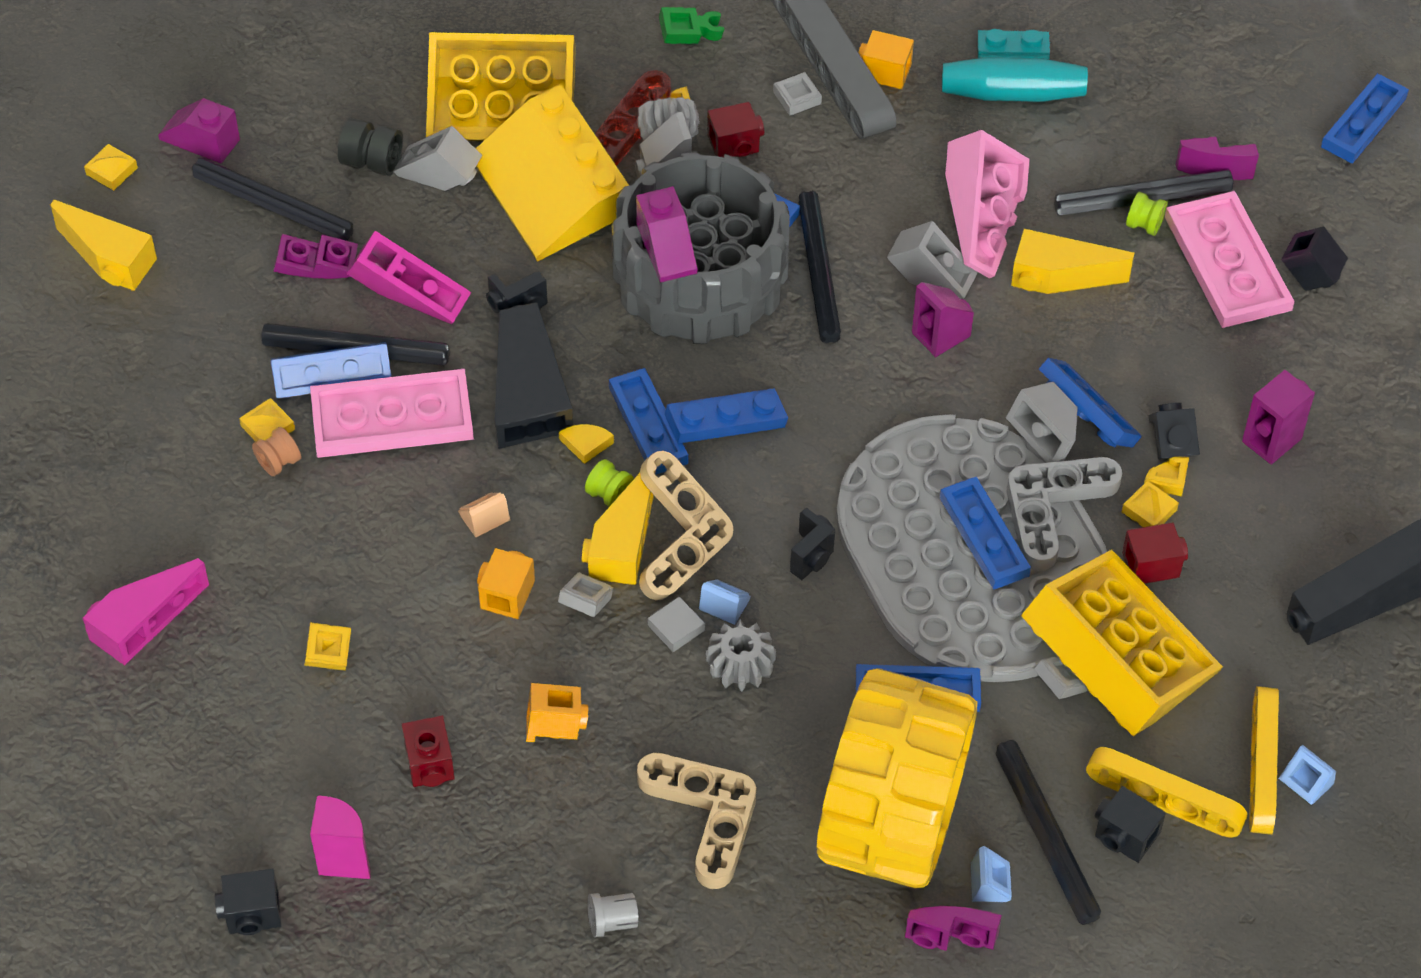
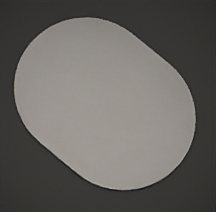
(920, 564)

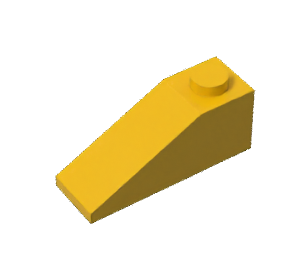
(111, 249)
(1063, 264)
(620, 536)

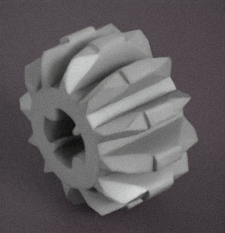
(656, 112)
(741, 655)

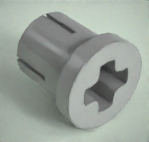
(611, 913)

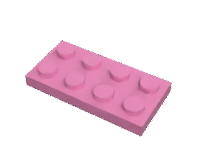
(1229, 259)
(391, 413)

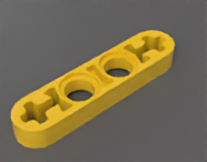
(1264, 760)
(1167, 792)

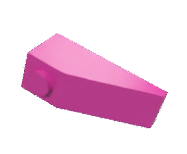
(407, 279)
(140, 610)

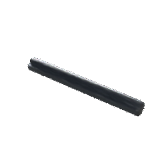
(1158, 189)
(272, 199)
(819, 267)
(324, 340)
(1048, 832)

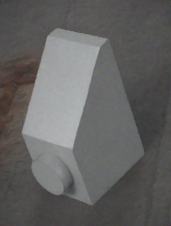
(665, 143)
(440, 160)
(931, 258)
(1045, 420)

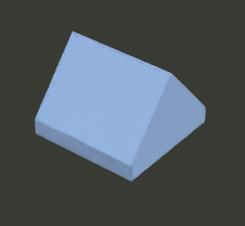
(723, 600)
(1308, 775)
(990, 877)

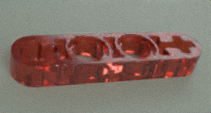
(623, 121)

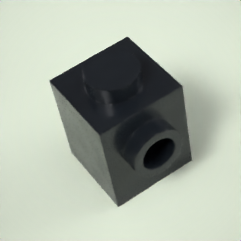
(1314, 259)
(1128, 823)
(249, 902)

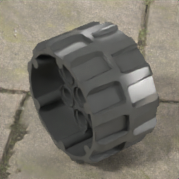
(736, 241)

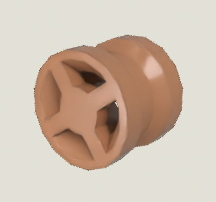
(276, 451)

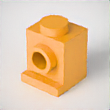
(555, 712)

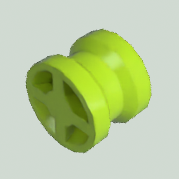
(1146, 213)
(607, 482)

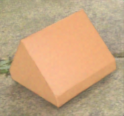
(485, 513)

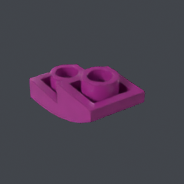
(1205, 156)
(310, 259)
(936, 925)

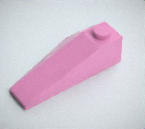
(984, 189)

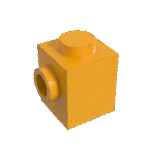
(888, 58)
(505, 582)

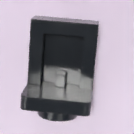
(522, 292)
(1175, 431)
(815, 547)

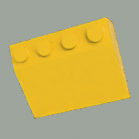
(487, 77)
(551, 173)
(1120, 641)

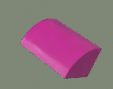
(338, 840)

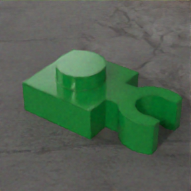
(684, 26)

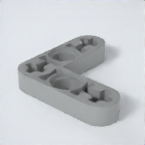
(1039, 500)

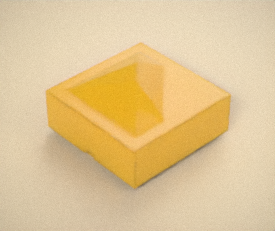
(111, 167)
(264, 419)
(1150, 506)
(327, 646)

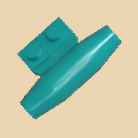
(1014, 69)

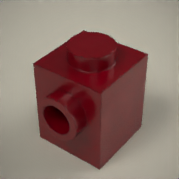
(734, 130)
(1155, 552)
(428, 751)

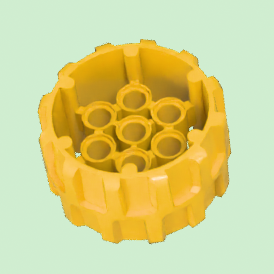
(896, 778)

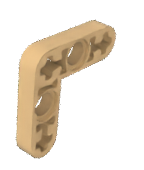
(694, 522)
(722, 808)

